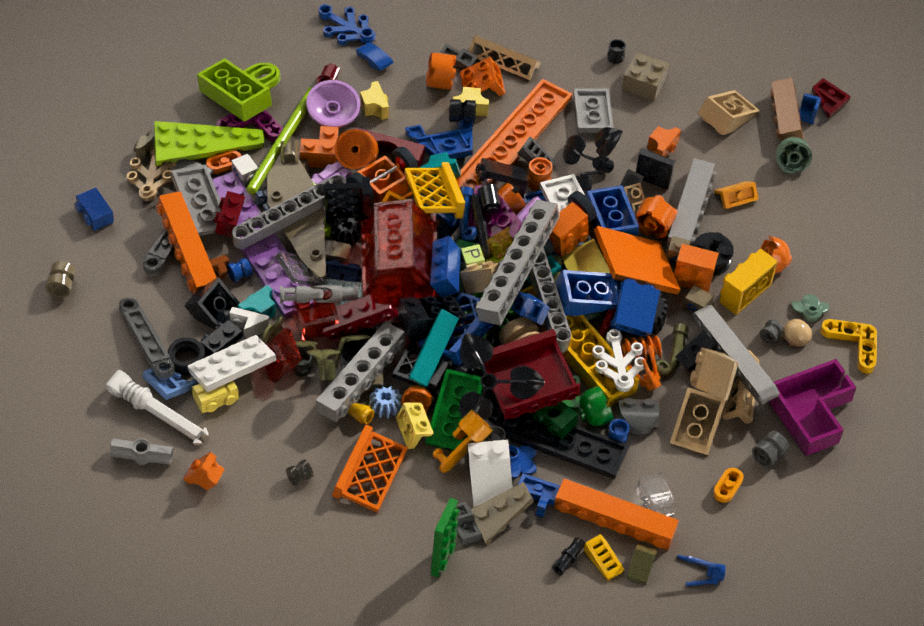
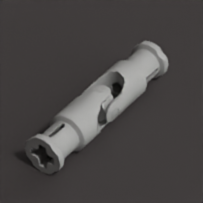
(304, 294)

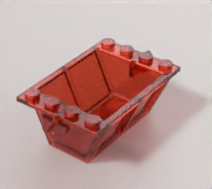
(398, 252)

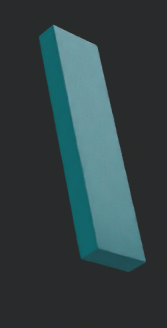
(433, 348)

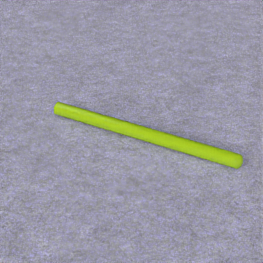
(275, 150)

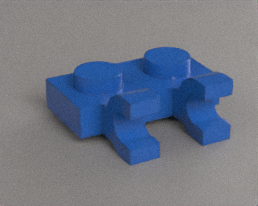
(540, 490)

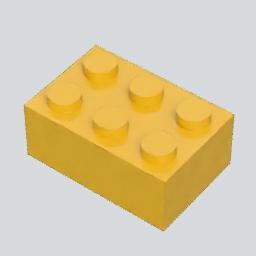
(747, 281)

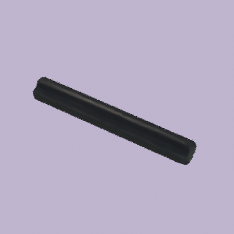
(481, 226)

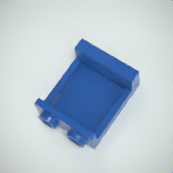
(635, 308)

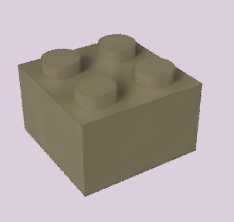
(645, 76)

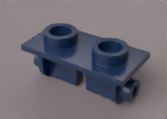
(350, 272)

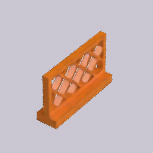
(357, 458)

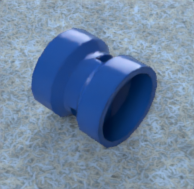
(239, 269)
(618, 430)

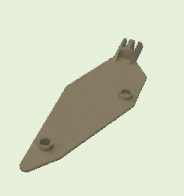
(307, 234)

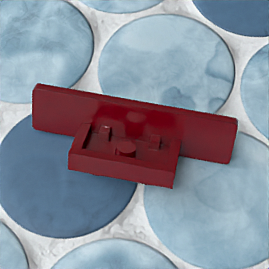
(358, 316)

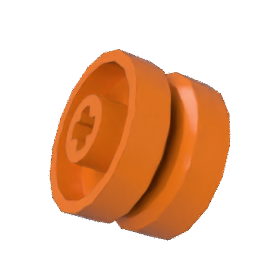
(345, 149)

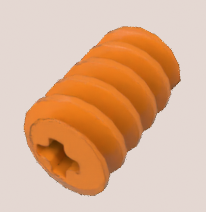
(654, 342)

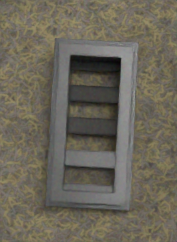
(535, 148)

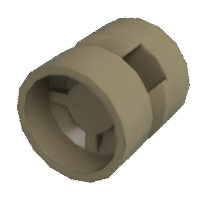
(60, 279)

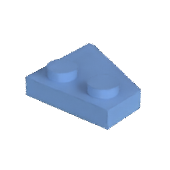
(170, 386)

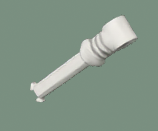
(141, 398)

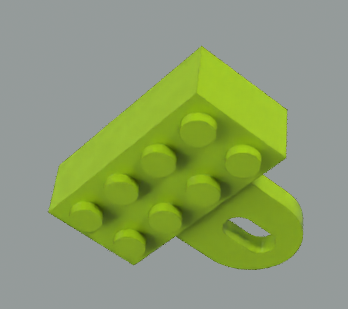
(239, 89)

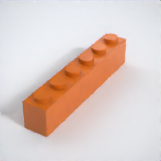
(186, 241)
(616, 514)

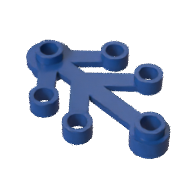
(364, 35)

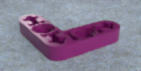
(273, 125)

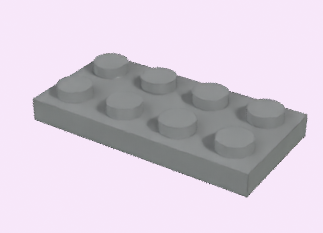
(199, 196)

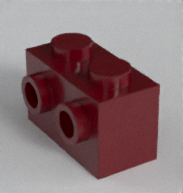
(230, 213)

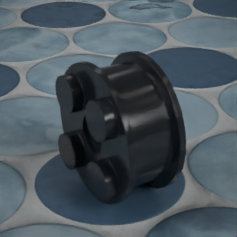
(717, 243)

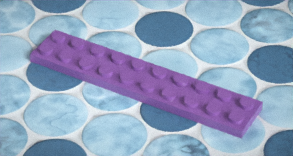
(263, 253)

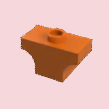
(664, 141)
(204, 472)

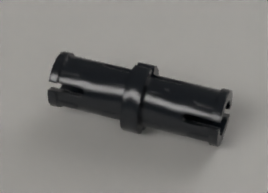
(568, 556)

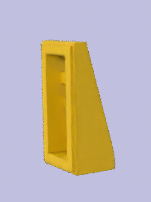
(598, 545)

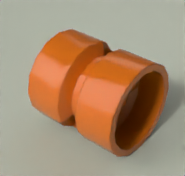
(539, 171)

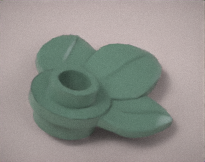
(810, 307)

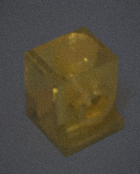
(500, 242)

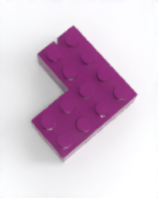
(806, 405)

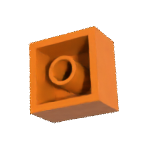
(695, 267)

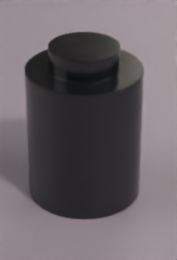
(489, 199)

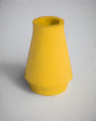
(361, 413)

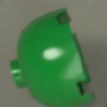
(594, 408)

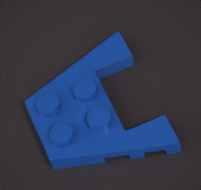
(455, 142)

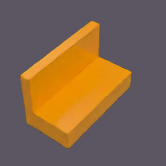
(738, 194)

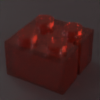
(312, 320)

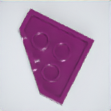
(496, 222)

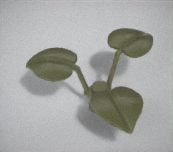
(326, 366)

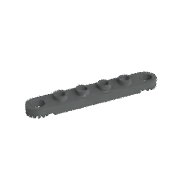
(158, 254)
(146, 337)

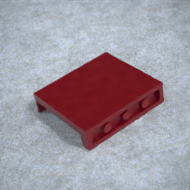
(542, 355)

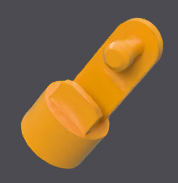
(476, 430)

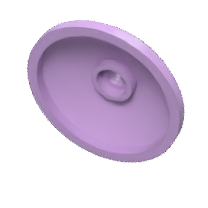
(336, 96)

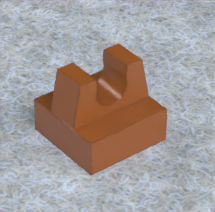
(219, 266)

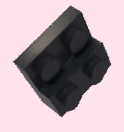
(223, 337)

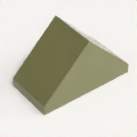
(641, 563)

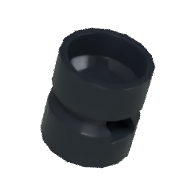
(462, 111)

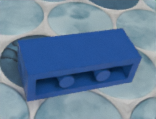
(445, 266)

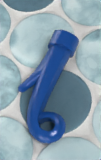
(464, 230)

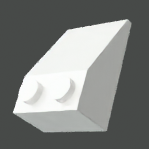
(489, 469)

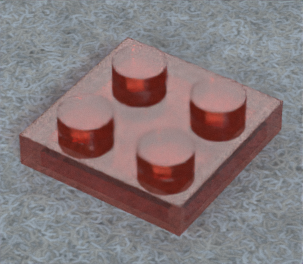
(286, 355)

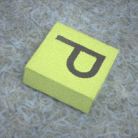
(472, 255)

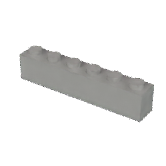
(693, 201)

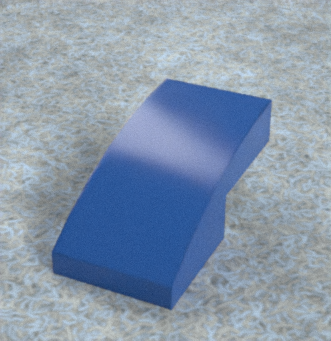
(376, 57)

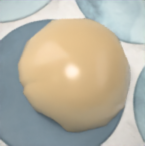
(797, 333)

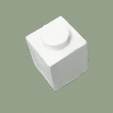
(244, 168)

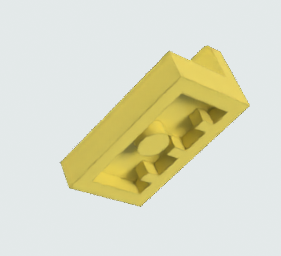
(413, 423)

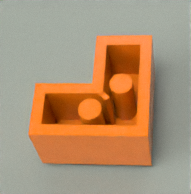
(320, 151)

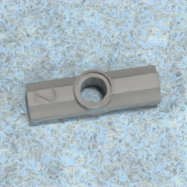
(132, 450)

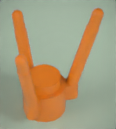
(651, 378)

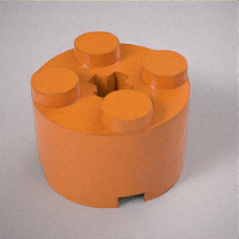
(440, 71)
(655, 216)

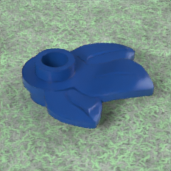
(522, 460)

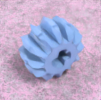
(385, 401)

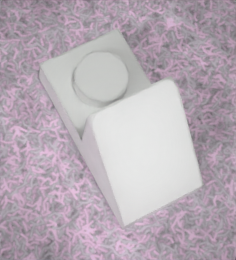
(252, 322)

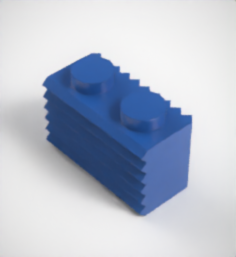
(94, 209)

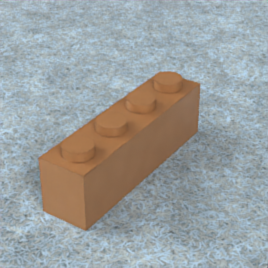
(786, 108)

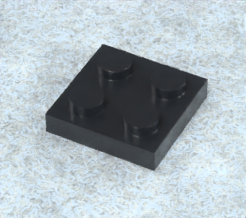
(655, 168)

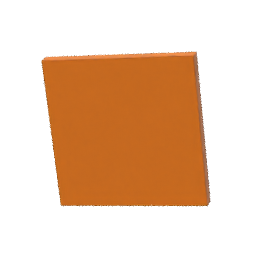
(636, 259)

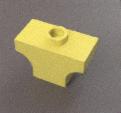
(475, 94)
(374, 102)

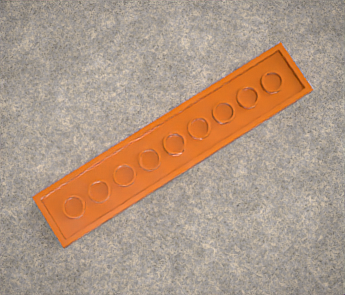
(525, 121)

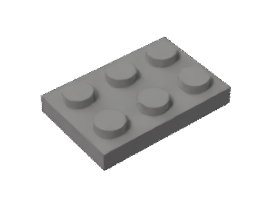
(592, 110)

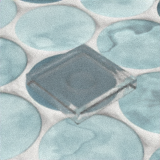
(297, 270)

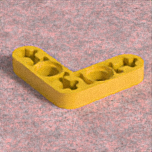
(858, 335)

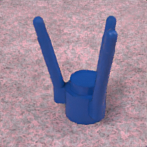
(714, 571)

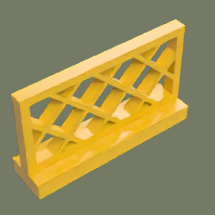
(448, 188)

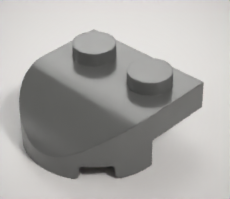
(639, 414)

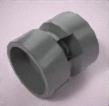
(770, 449)

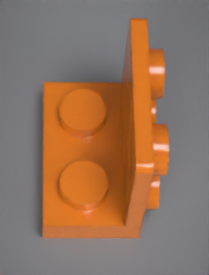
(484, 75)

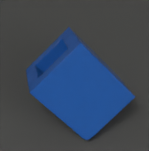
(809, 108)

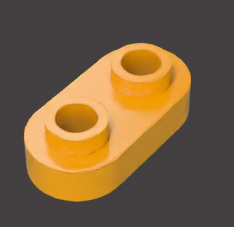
(728, 487)

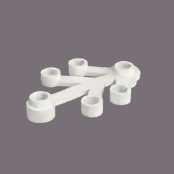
(622, 380)

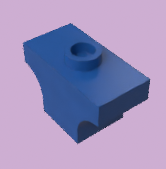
(530, 307)

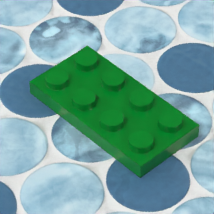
(447, 411)
(444, 538)

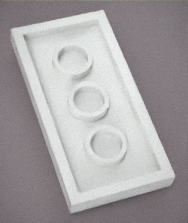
(231, 363)

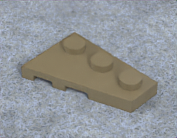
(497, 512)

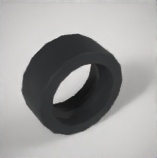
(185, 344)

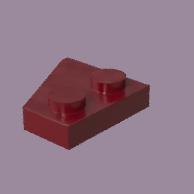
(831, 97)

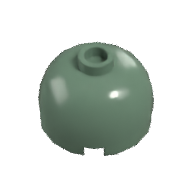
(793, 155)

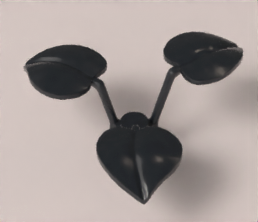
(605, 143)
(524, 380)

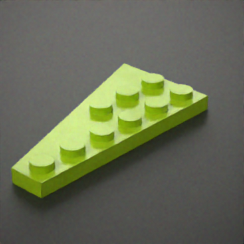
(196, 141)

